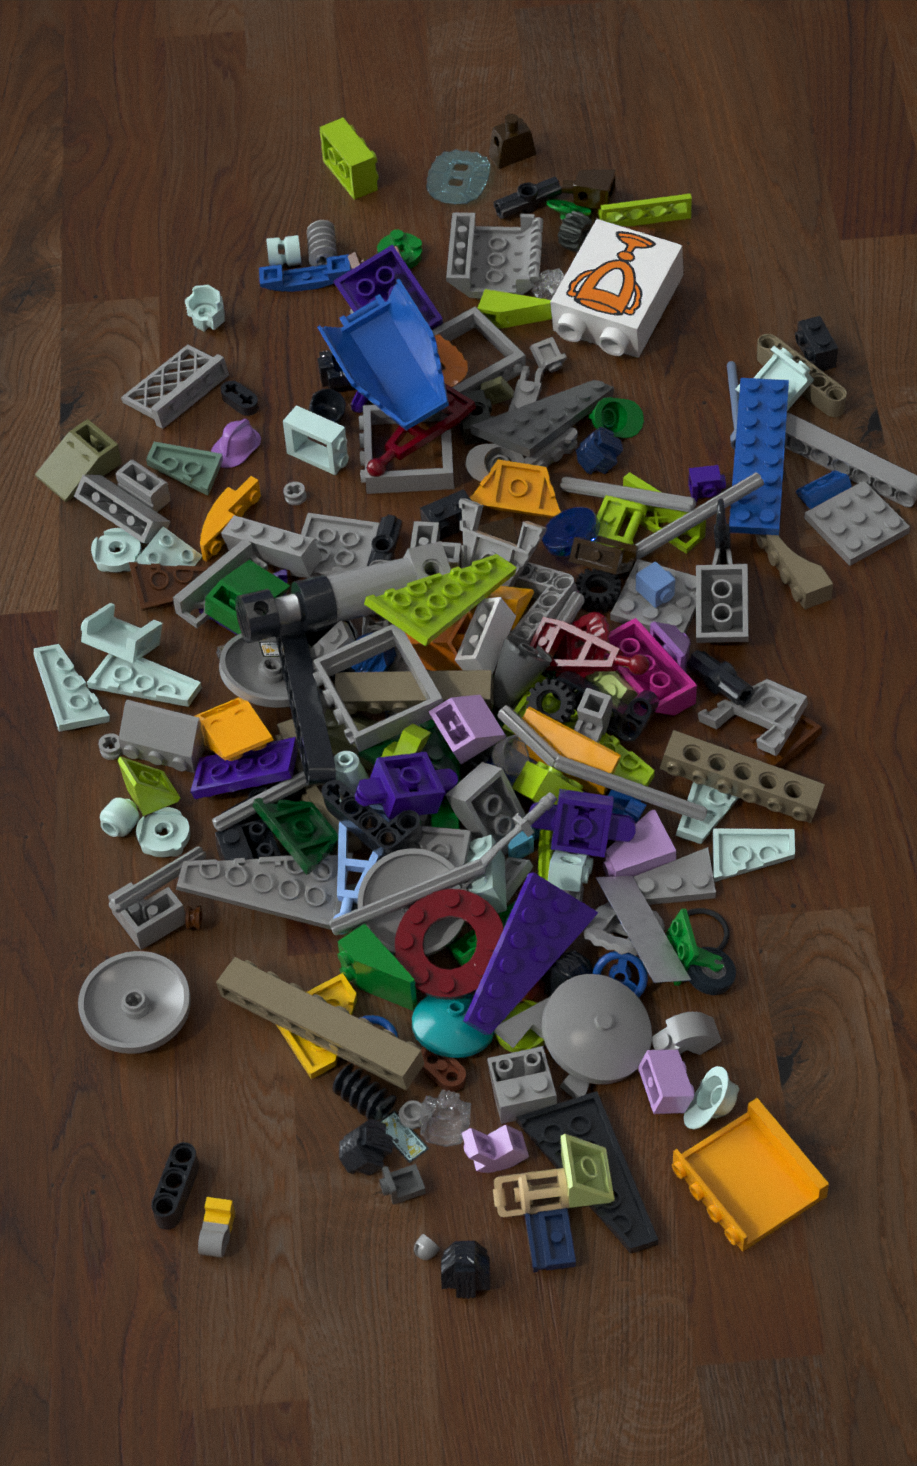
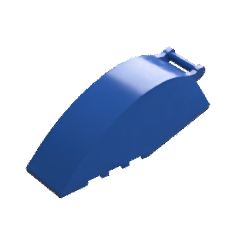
(391, 357)

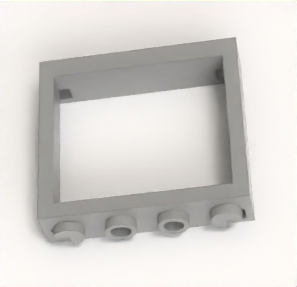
(513, 355)
(403, 479)
(363, 650)

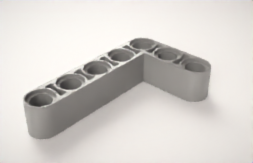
(550, 589)

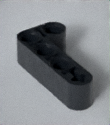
(622, 712)
(366, 818)

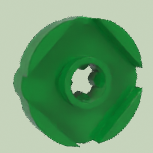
(404, 241)

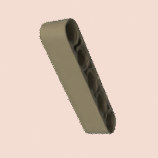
(822, 392)

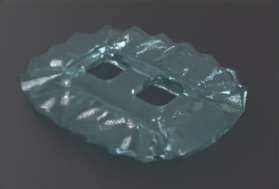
(473, 178)

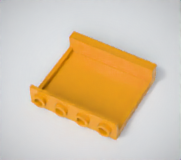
(751, 1176)

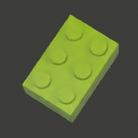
(349, 158)

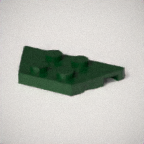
(300, 830)

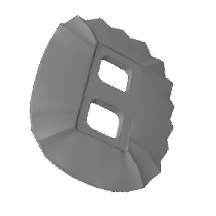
(607, 922)

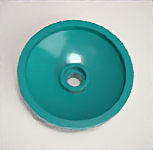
(441, 1028)

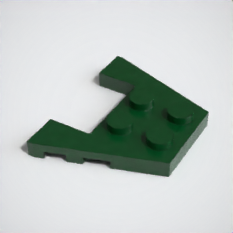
(436, 748)

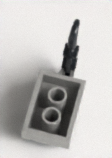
(722, 592)

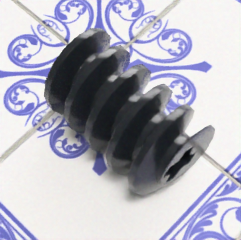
(362, 1094)

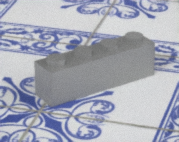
(120, 507)
(274, 545)

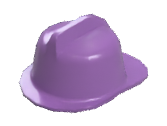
(237, 443)

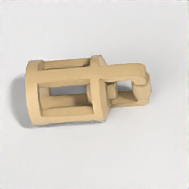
(526, 1193)

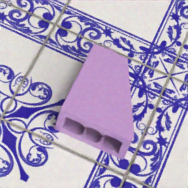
(646, 851)

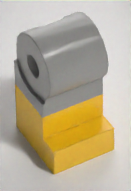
(216, 1227)

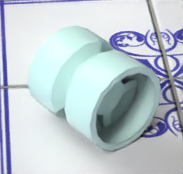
(292, 251)

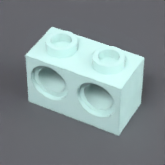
(569, 870)

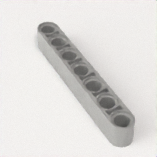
(850, 459)

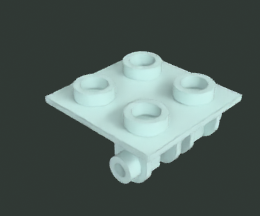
(168, 551)

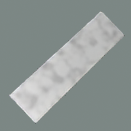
(643, 929)

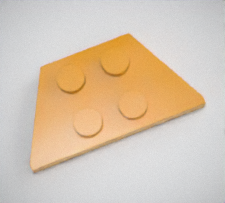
(518, 489)

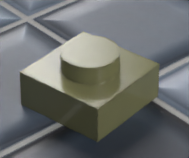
(497, 390)

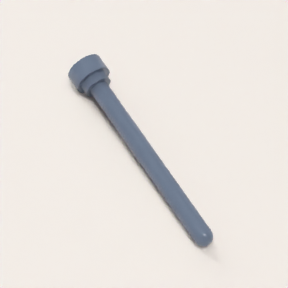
(734, 397)

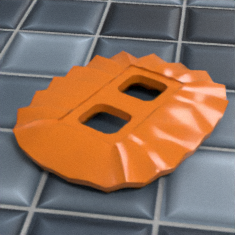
(452, 361)

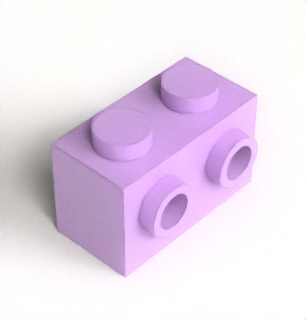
(666, 1081)

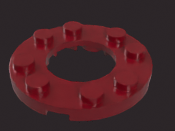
(431, 909)

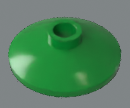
(566, 207)

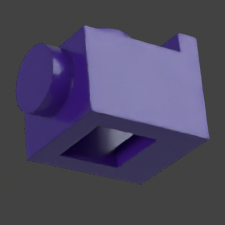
(705, 482)

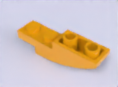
(222, 511)

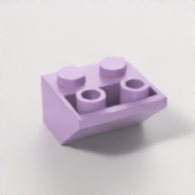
(467, 725)

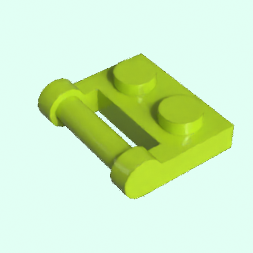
(612, 516)

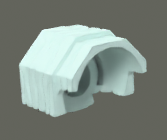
(205, 307)

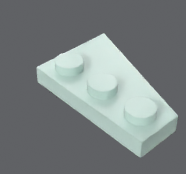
(749, 849)

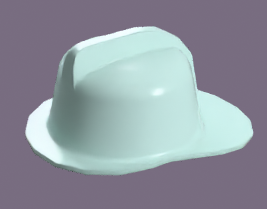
(712, 1099)

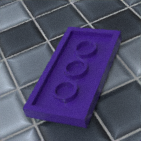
(253, 769)

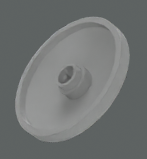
(252, 675)
(398, 872)
(134, 1002)
(596, 1029)

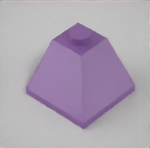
(673, 641)

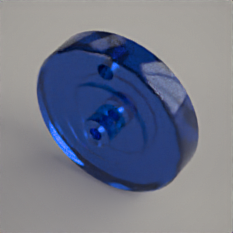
(566, 526)

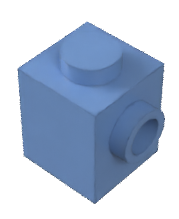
(655, 584)

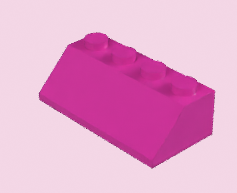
(664, 678)

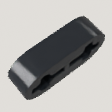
(242, 395)

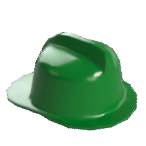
(619, 416)

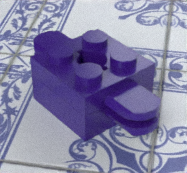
(406, 784)
(584, 823)

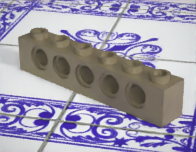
(754, 772)

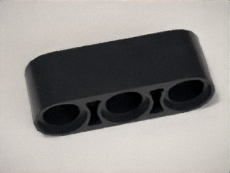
(177, 1197)

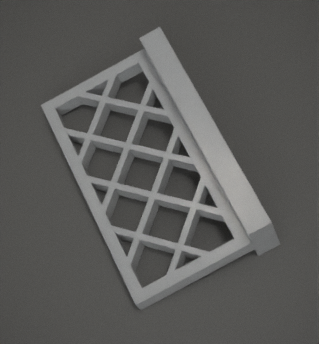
(183, 393)

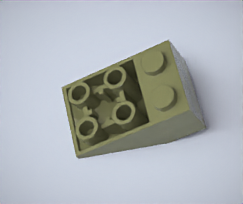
(80, 453)

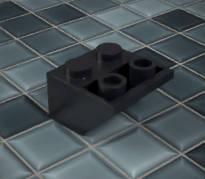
(246, 841)

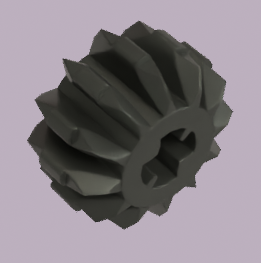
(574, 231)

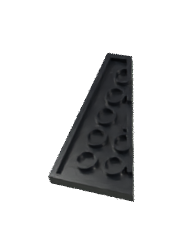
(587, 1120)

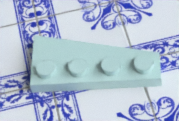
(144, 680)
(67, 691)

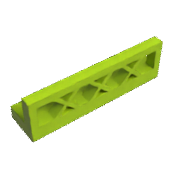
(647, 211)
(665, 515)

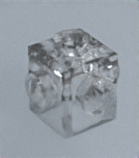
(548, 284)

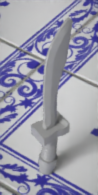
(522, 824)

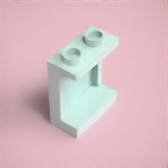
(784, 368)
(119, 637)

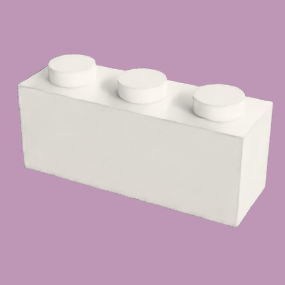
(485, 635)

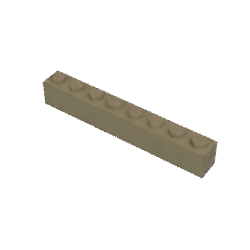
(321, 1023)

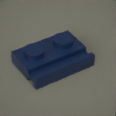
(550, 1240)

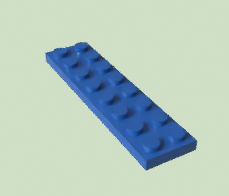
(761, 451)

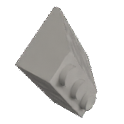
(161, 736)

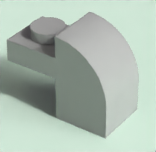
(594, 714)
(688, 1032)

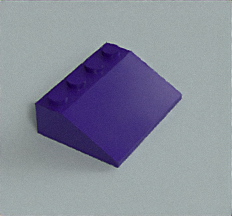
(378, 277)

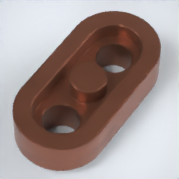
(444, 1069)

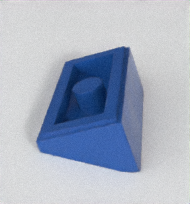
(824, 488)

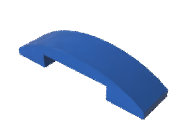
(304, 278)

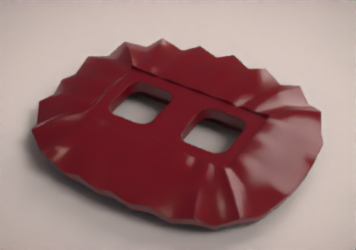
(594, 624)

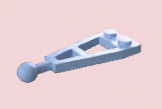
(345, 896)

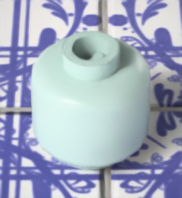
(119, 817)

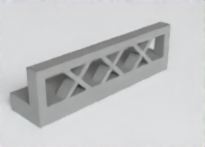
(194, 594)

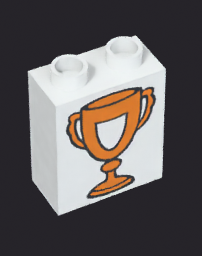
(617, 289)

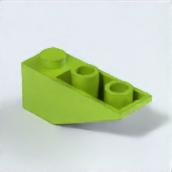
(513, 309)

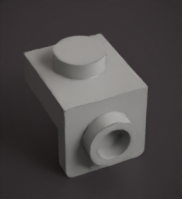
(548, 355)

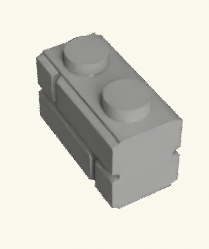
(143, 485)

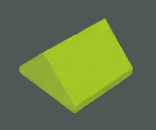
(147, 786)

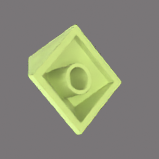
(586, 1172)

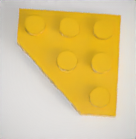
(311, 1056)

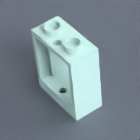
(304, 424)

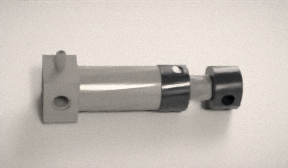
(334, 597)

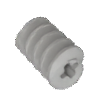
(321, 242)

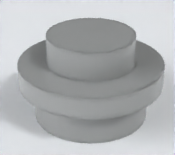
(410, 1114)

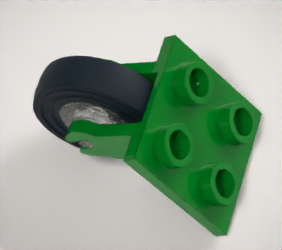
(707, 967)

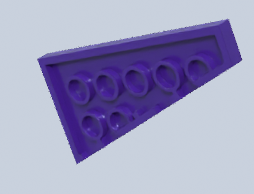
(534, 937)

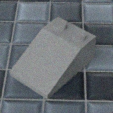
(486, 803)

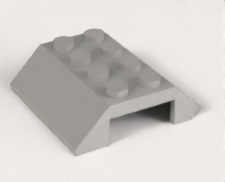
(494, 256)

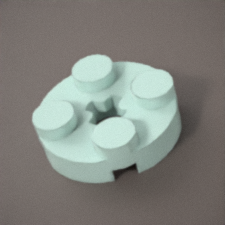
(115, 562)
(166, 845)

